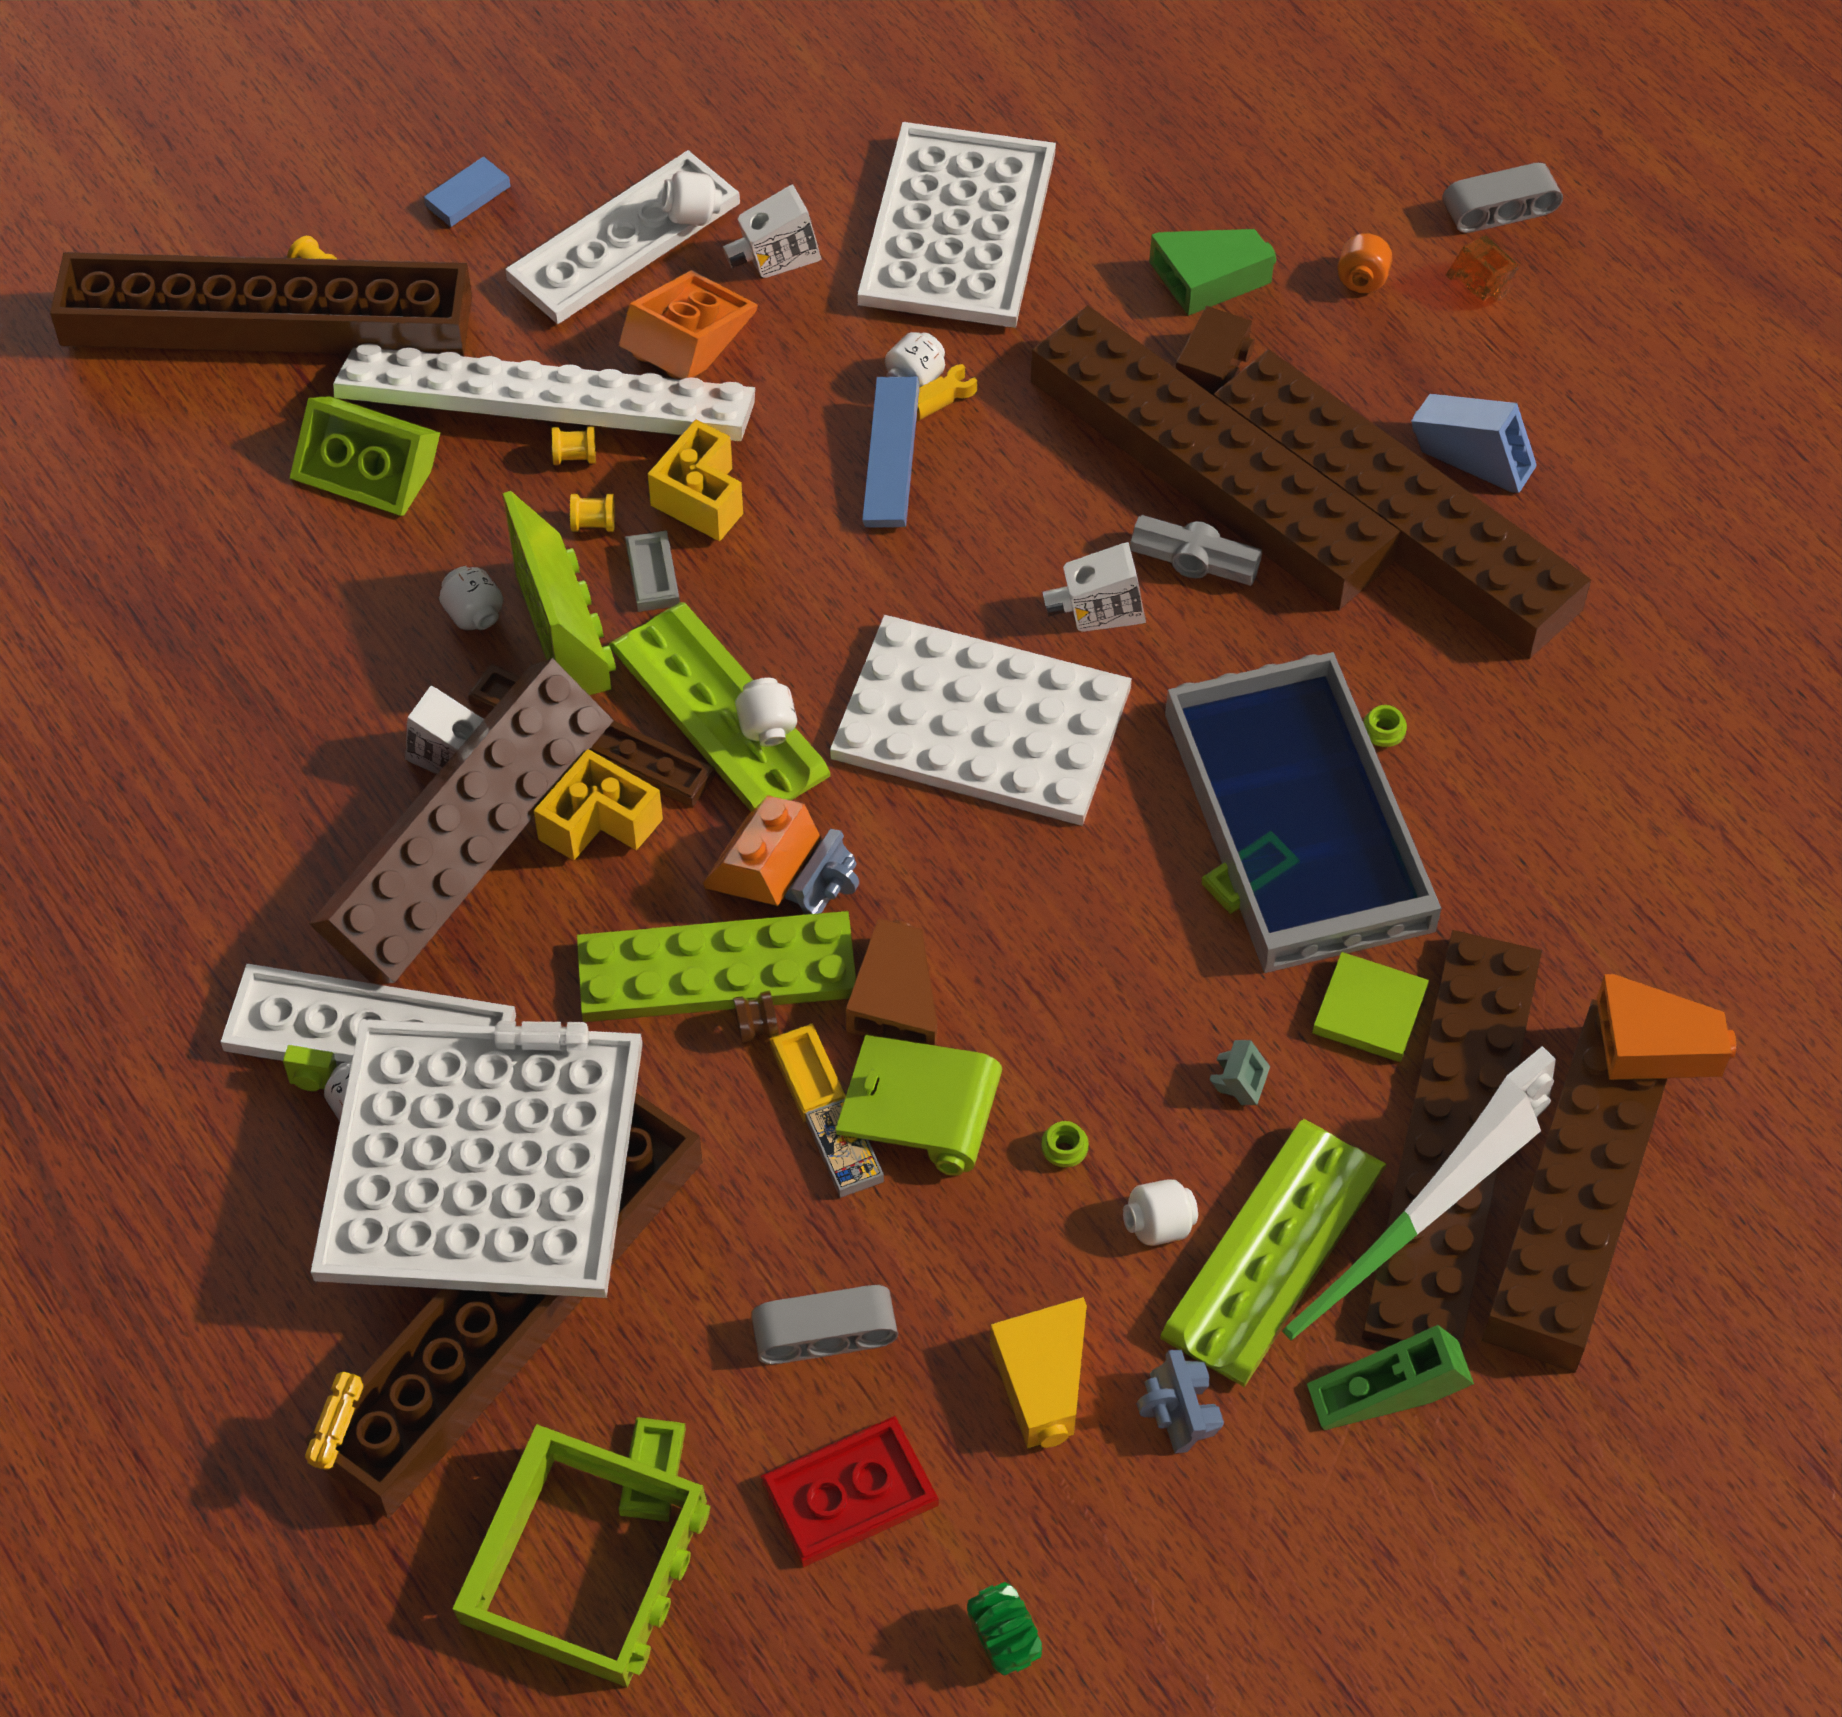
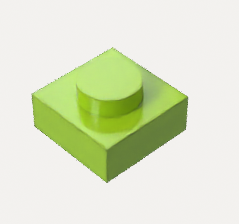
(308, 1067)

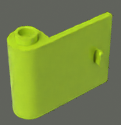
(922, 1100)

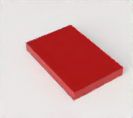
(849, 1491)

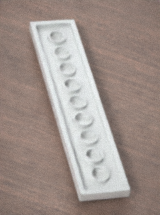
(542, 391)

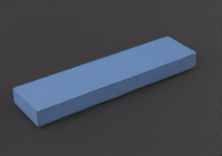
(891, 452)

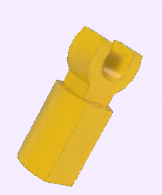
(944, 390)

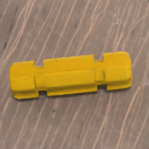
(334, 1420)

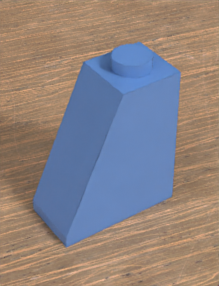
(1477, 438)

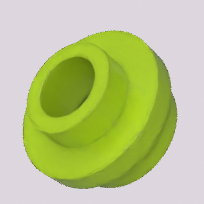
(1387, 717)
(1064, 1133)

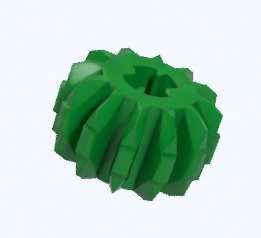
(1004, 1628)

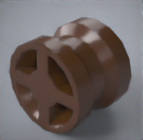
(756, 1016)

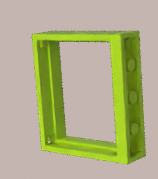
(509, 1522)

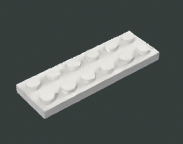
(609, 244)
(325, 1012)

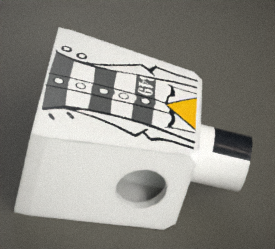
(775, 235)
(1099, 591)
(437, 730)

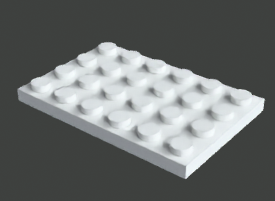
(957, 224)
(982, 719)

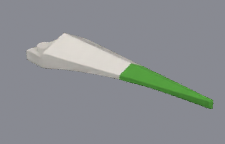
(1495, 1136)

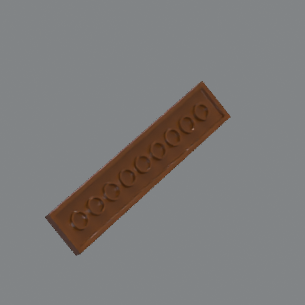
(1467, 1056)

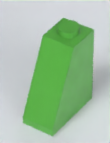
(1211, 265)

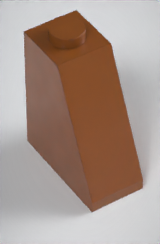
(894, 987)

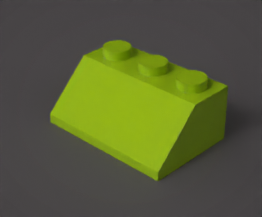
(363, 454)

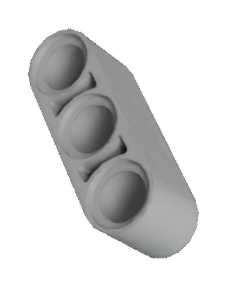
(1502, 197)
(824, 1324)

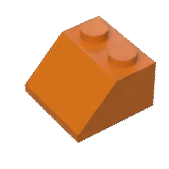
(766, 852)

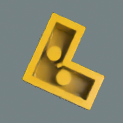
(694, 481)
(597, 798)

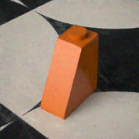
(1660, 1033)

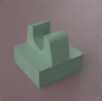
(1243, 1072)

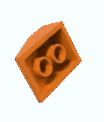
(684, 324)

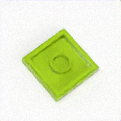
(1370, 1006)

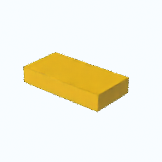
(806, 1069)

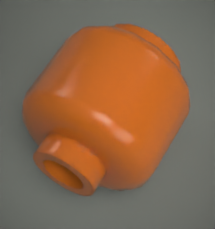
(1365, 260)

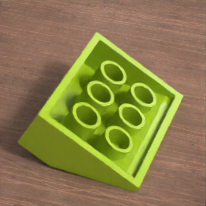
(556, 598)

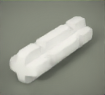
(541, 1035)

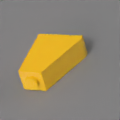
(1041, 1369)

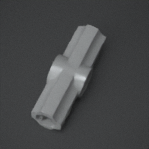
(1196, 550)

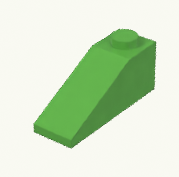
(1392, 1380)

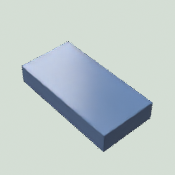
(467, 191)

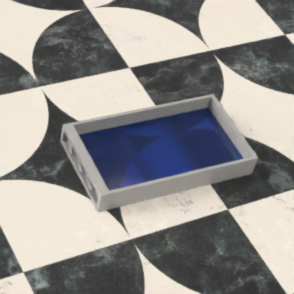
(1301, 812)

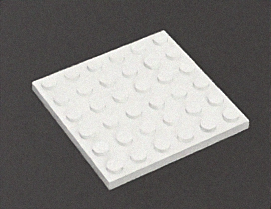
(478, 1162)

